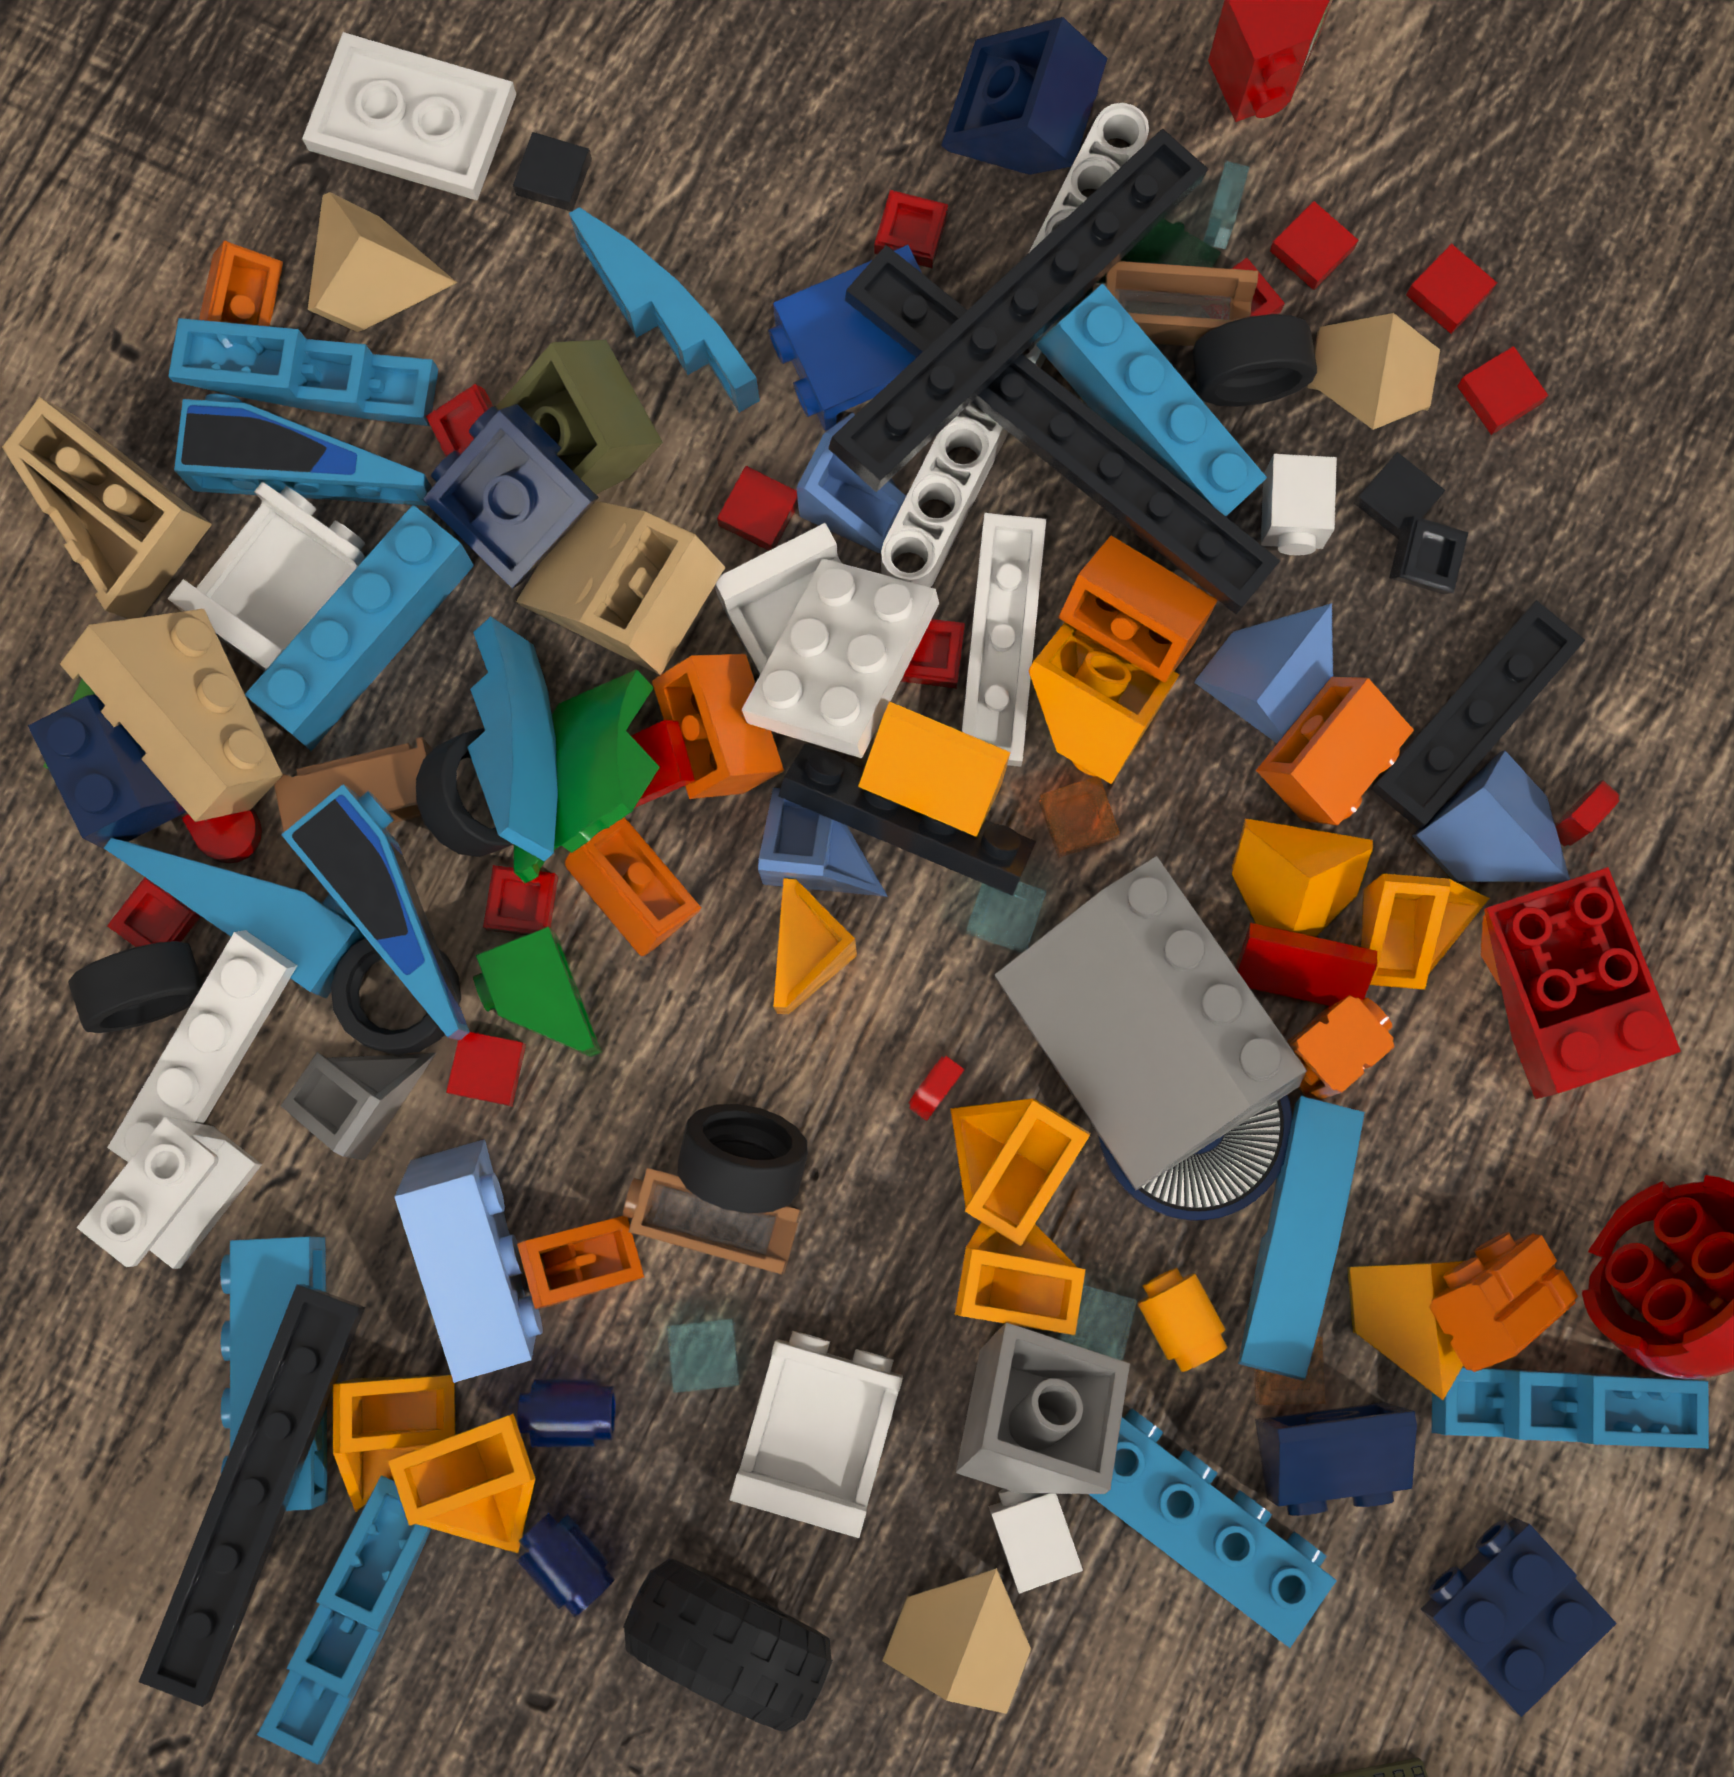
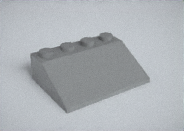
(1149, 1024)

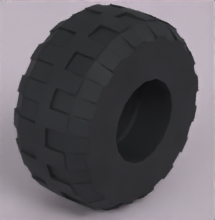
(727, 1645)

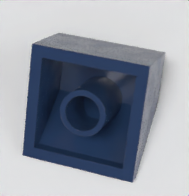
(1026, 98)
(102, 774)
(1337, 1455)

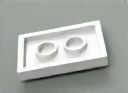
(409, 116)
(841, 657)

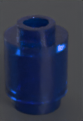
(567, 1413)
(564, 1563)

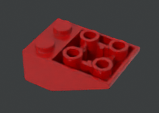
(1576, 985)

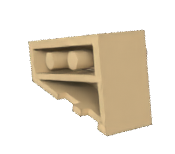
(107, 508)
(182, 706)

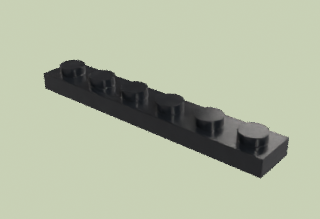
(251, 1495)

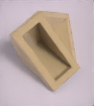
(366, 268)
(1375, 368)
(962, 1642)

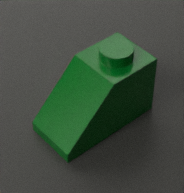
(536, 990)

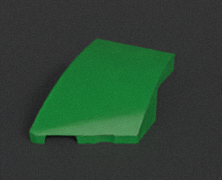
(597, 765)

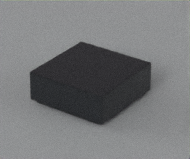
(552, 171)
(1398, 493)
(1428, 555)

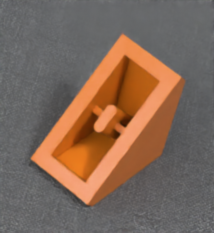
(580, 1261)

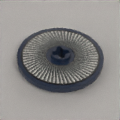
(1220, 1175)

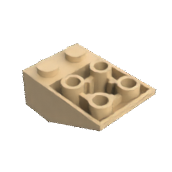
(625, 583)

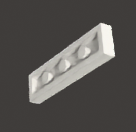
(1004, 631)
(208, 1040)

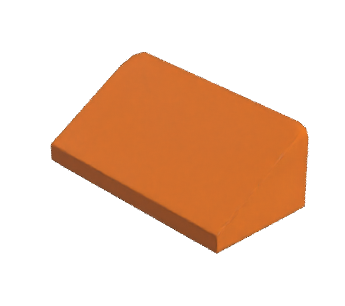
(241, 286)
(632, 886)

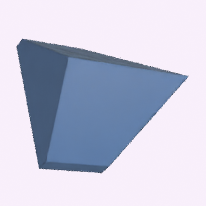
(842, 500)
(1273, 669)
(1496, 830)
(813, 851)

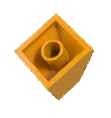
(1094, 701)

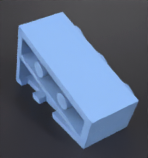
(468, 1260)

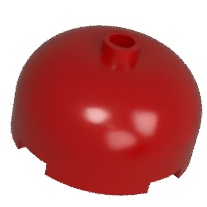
(1685, 1304)

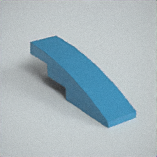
(655, 298)
(301, 372)
(519, 742)
(1301, 1238)
(1575, 1408)
(346, 1626)

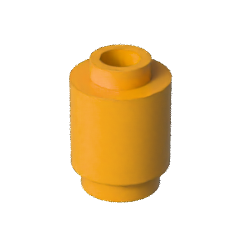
(1182, 1319)

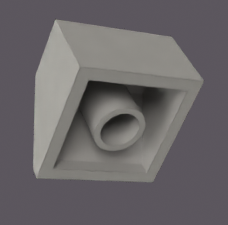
(1043, 1415)

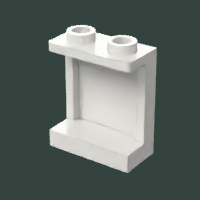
(273, 576)
(767, 589)
(169, 1194)
(818, 1434)

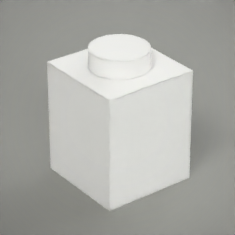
(1298, 503)
(1034, 1538)

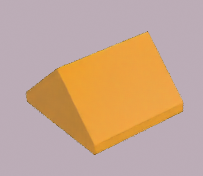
(934, 769)

